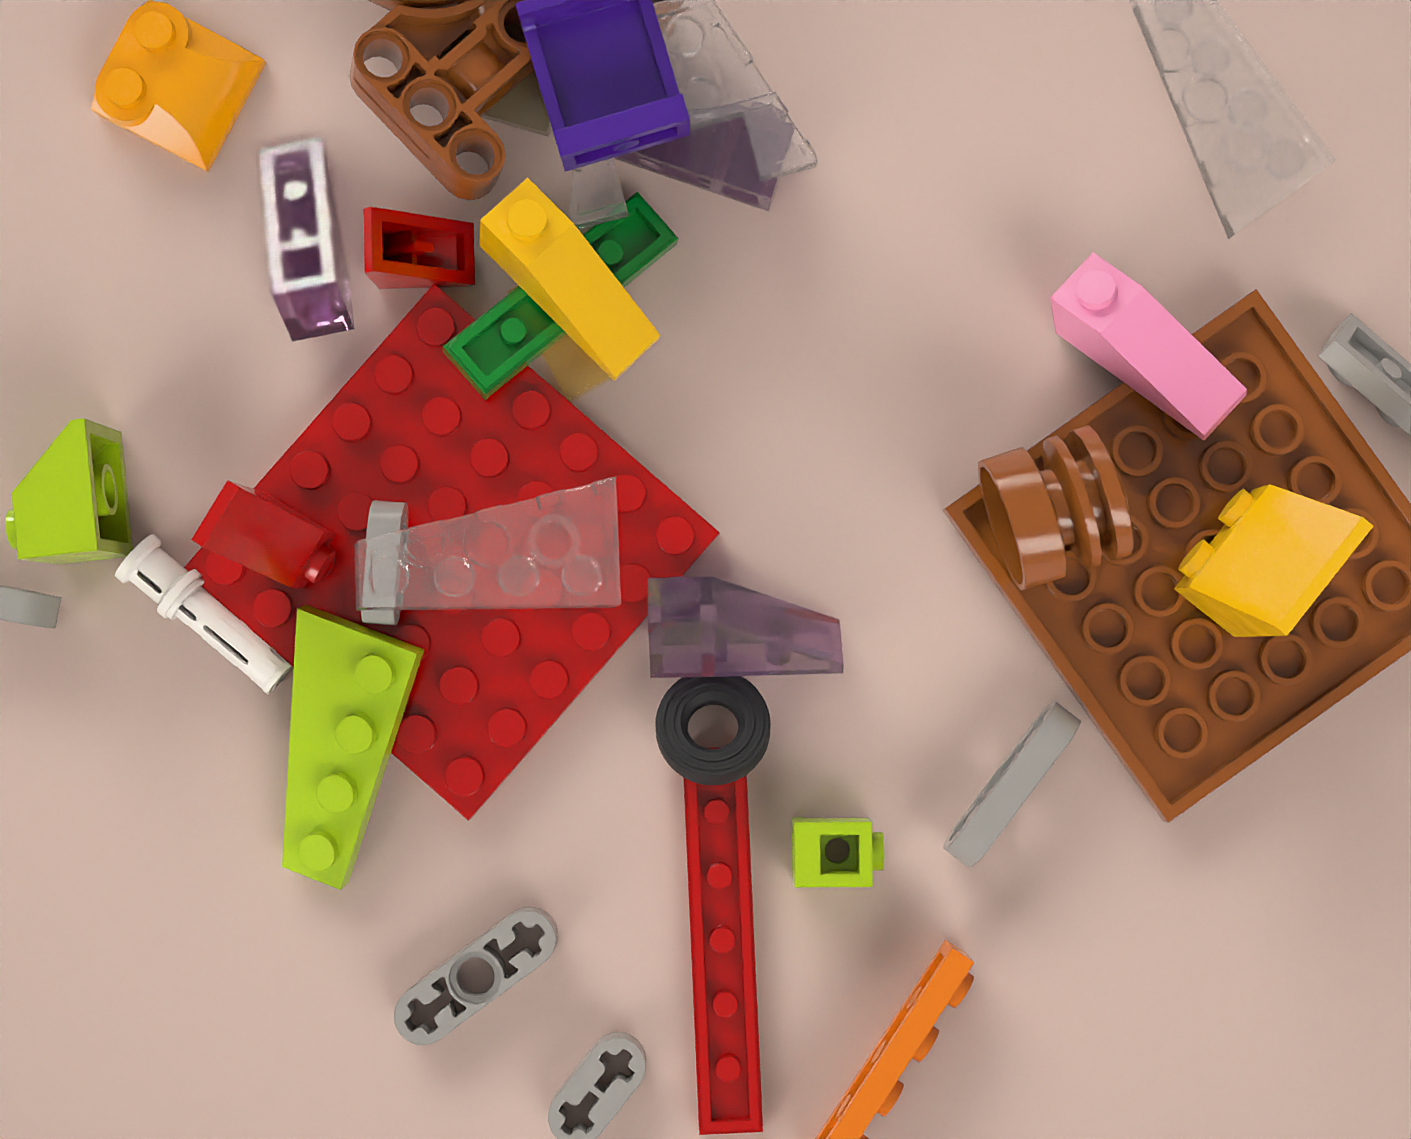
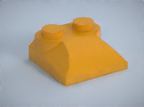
(175, 83)

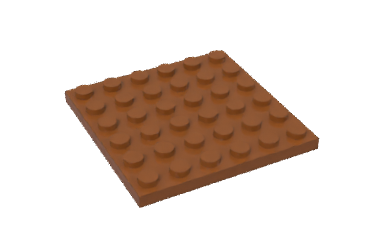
(1147, 665)

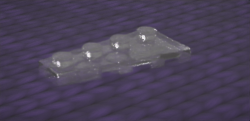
(510, 556)

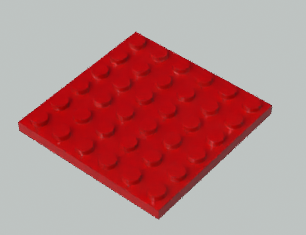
(428, 439)

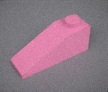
(1144, 346)

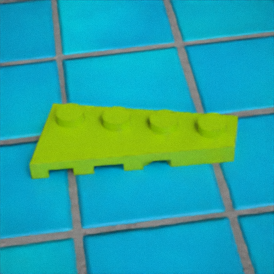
(342, 731)

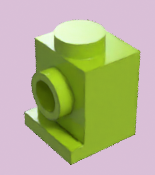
(812, 866)

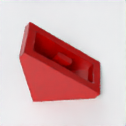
(417, 250)

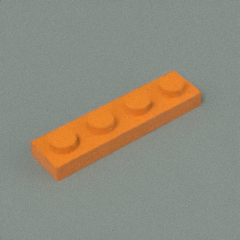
(906, 1038)

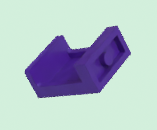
(603, 77)

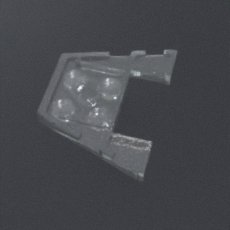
(717, 86)

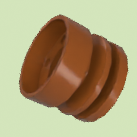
(1070, 502)

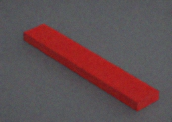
(723, 957)

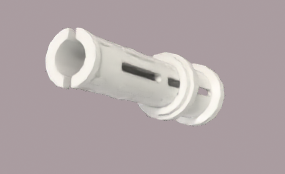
(182, 597)

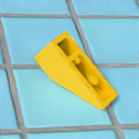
(566, 278)

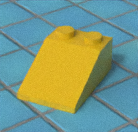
(1268, 560)

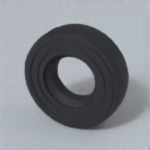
(721, 764)

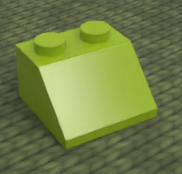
(73, 500)

